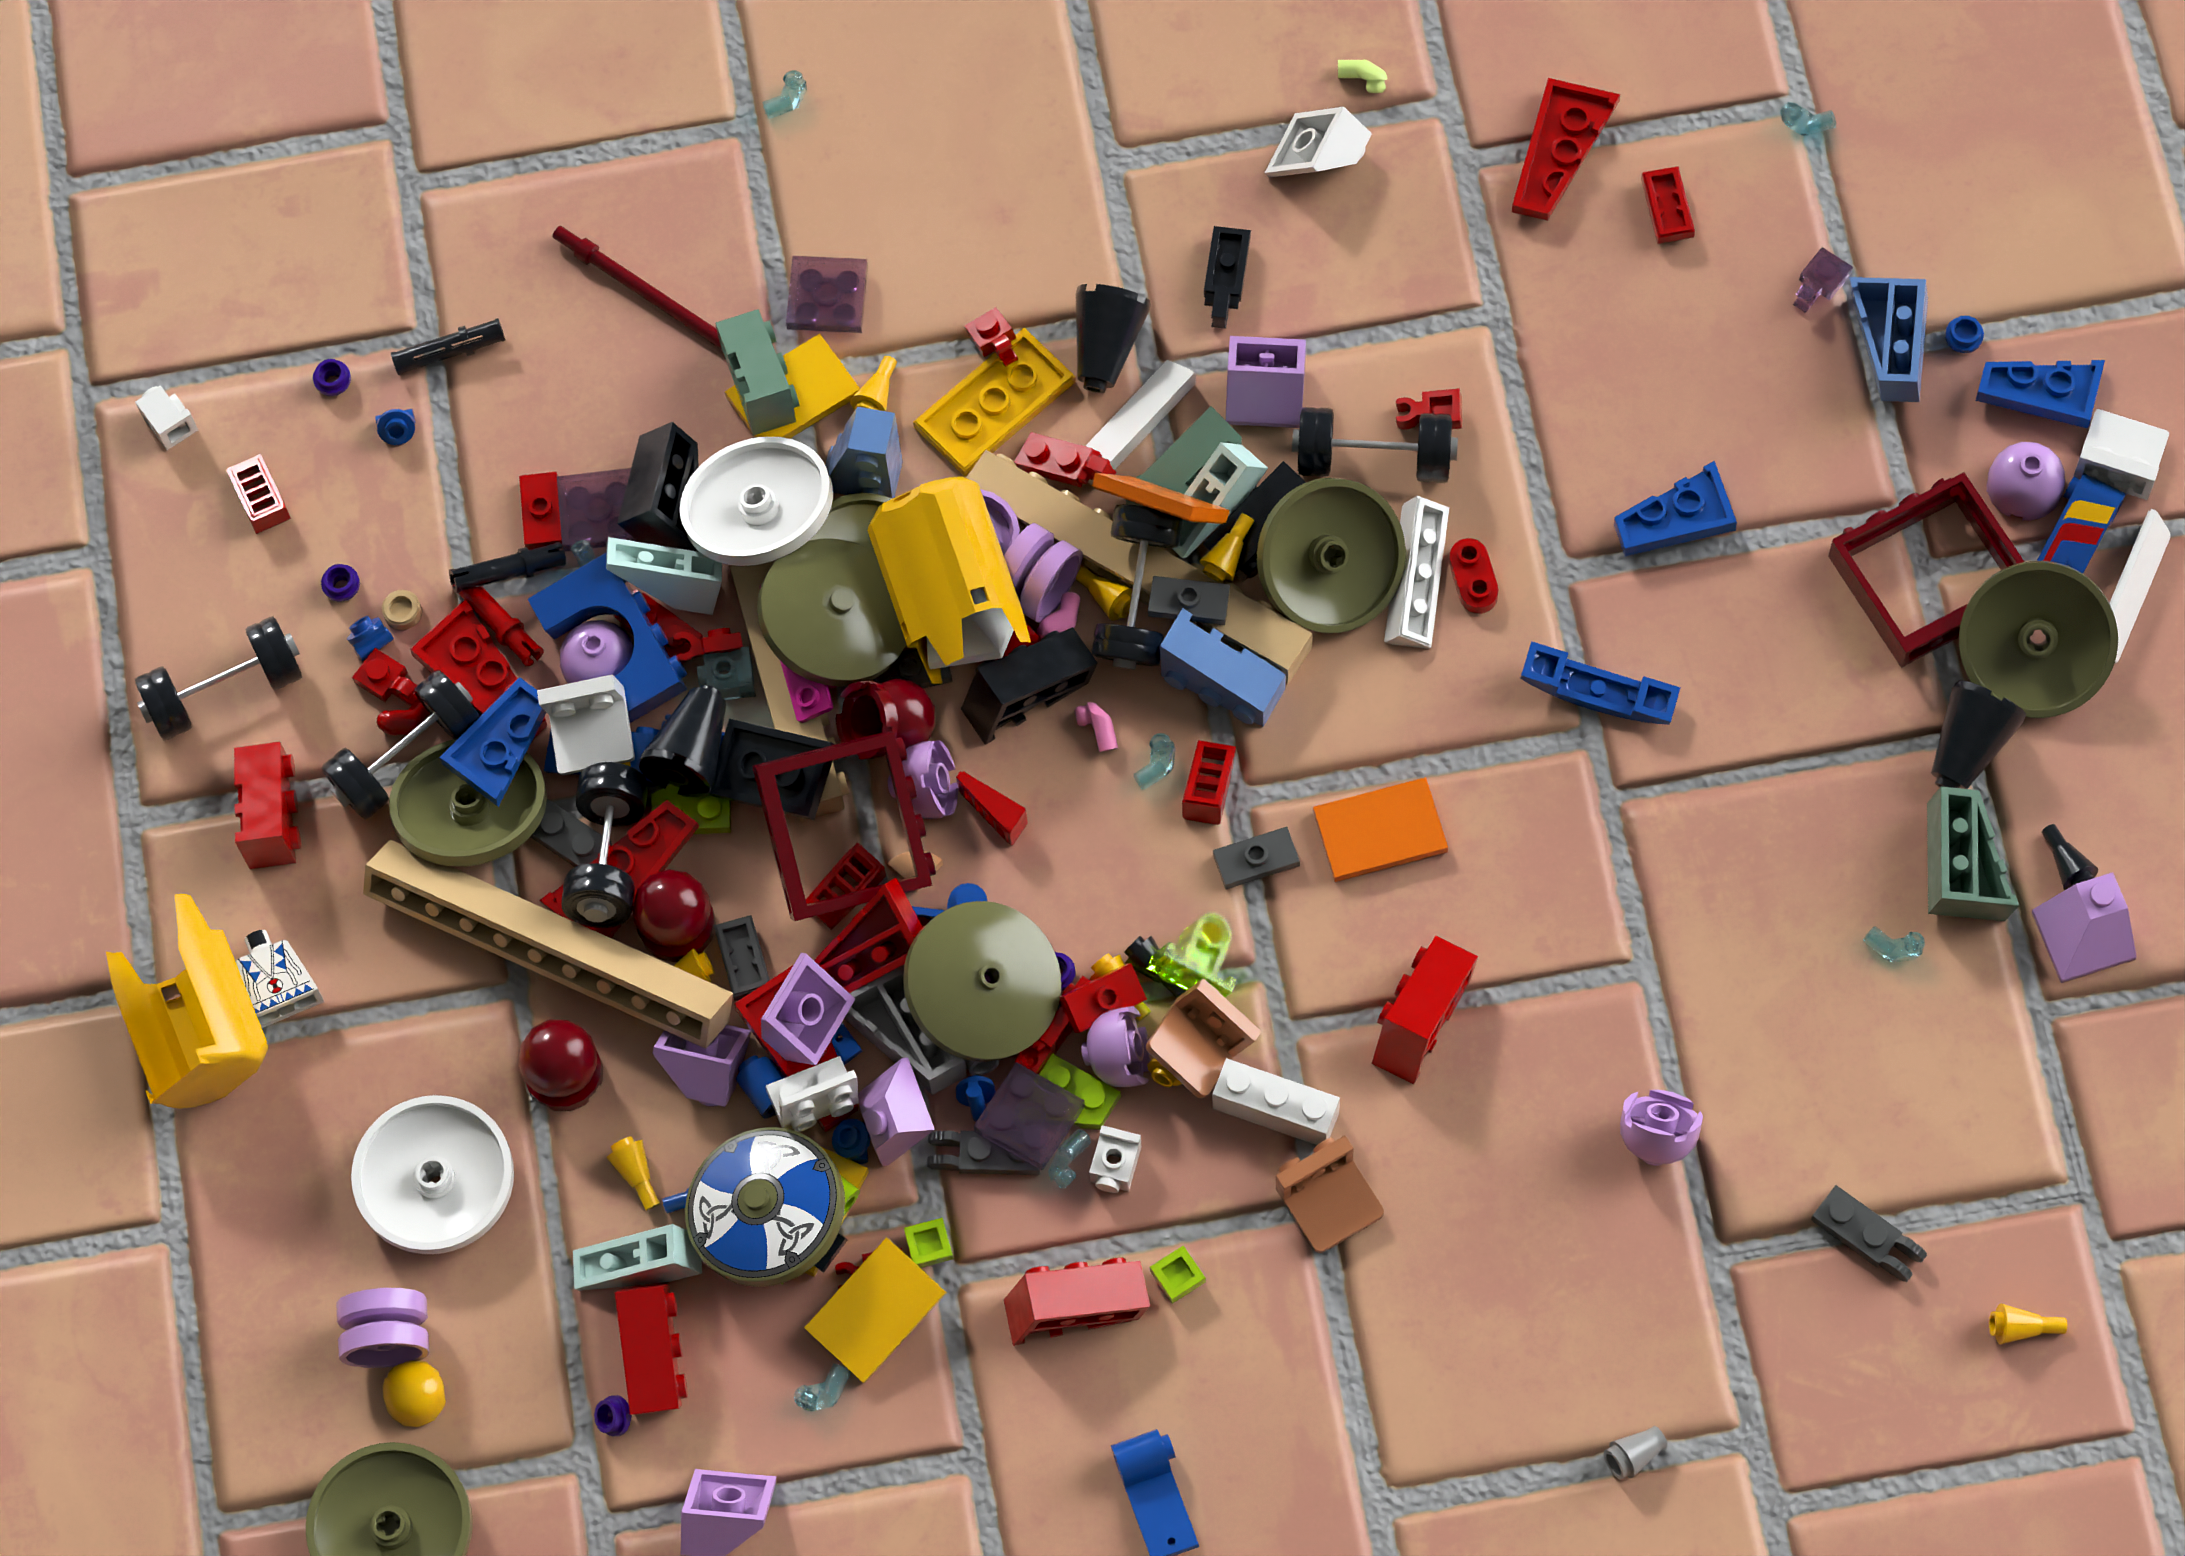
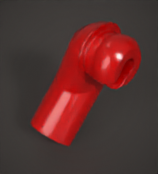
(402, 721)

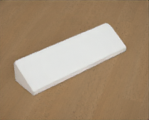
(1143, 412)
(2138, 575)
(1415, 601)

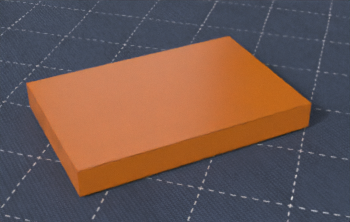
(1160, 498)
(1380, 829)

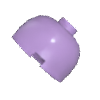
(2026, 481)
(594, 651)
(929, 767)
(1117, 1048)
(1660, 1126)

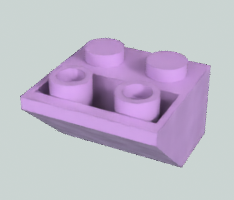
(1265, 381)

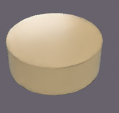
(401, 610)

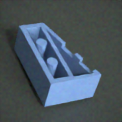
(1893, 329)
(866, 455)
(1220, 673)

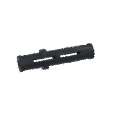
(490, 331)
(522, 563)

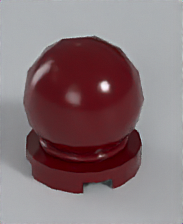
(885, 707)
(673, 915)
(560, 1065)

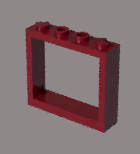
(1885, 524)
(780, 838)

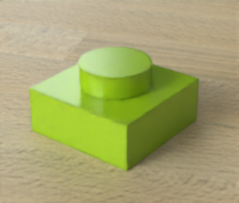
(928, 1243)
(1177, 1274)

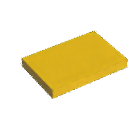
(819, 383)
(875, 1310)

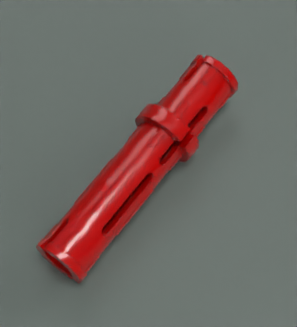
(508, 630)

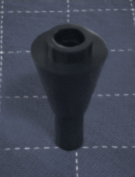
(2071, 864)
(1140, 954)

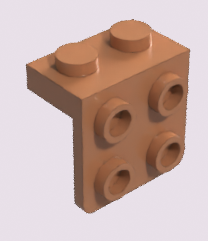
(1199, 1037)
(1328, 1194)

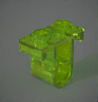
(1195, 957)

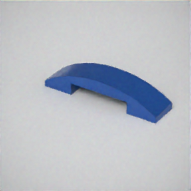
(1599, 689)

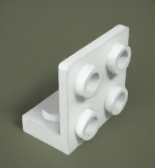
(2122, 453)
(588, 723)
(814, 1094)

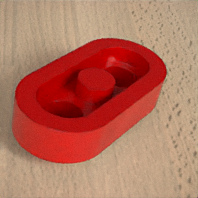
(1473, 573)

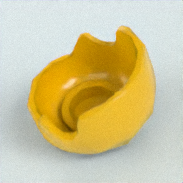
(414, 1393)

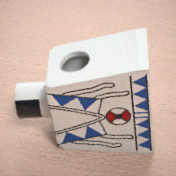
(275, 979)

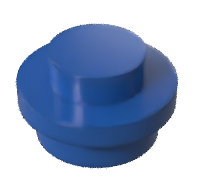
(1964, 334)

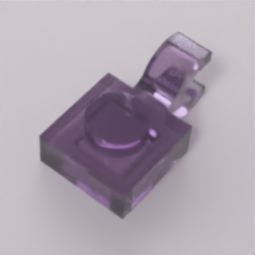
(1821, 277)

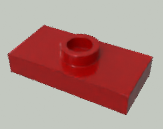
(1667, 205)
(540, 509)
(1106, 993)

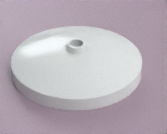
(756, 501)
(426, 1141)

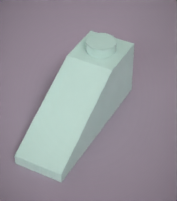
(1223, 481)
(670, 574)
(637, 1259)

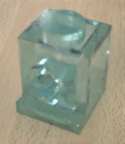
(734, 684)

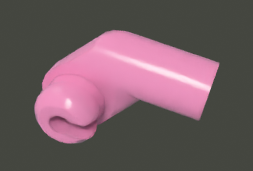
(1063, 618)
(1101, 723)

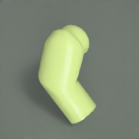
(1364, 69)

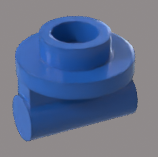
(396, 426)
(368, 635)
(976, 1093)
(852, 1140)

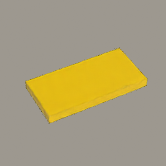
(994, 403)

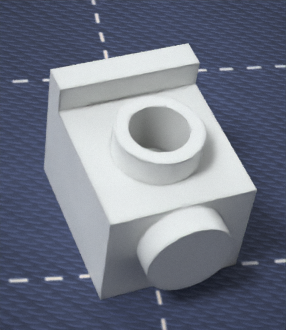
(166, 416)
(1120, 1144)

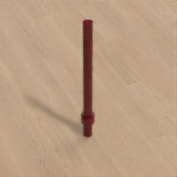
(589, 253)

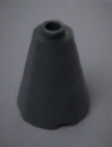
(1105, 333)
(1972, 733)
(688, 744)

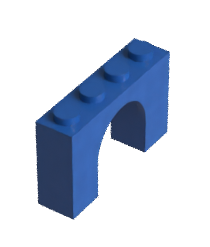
(594, 591)

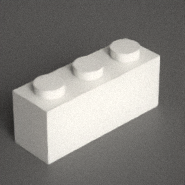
(1275, 1102)

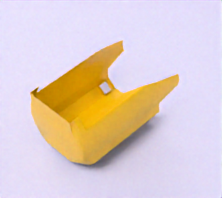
(932, 553)
(204, 1039)

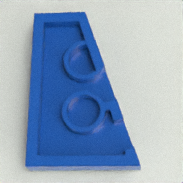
(2047, 391)
(1684, 514)
(497, 742)

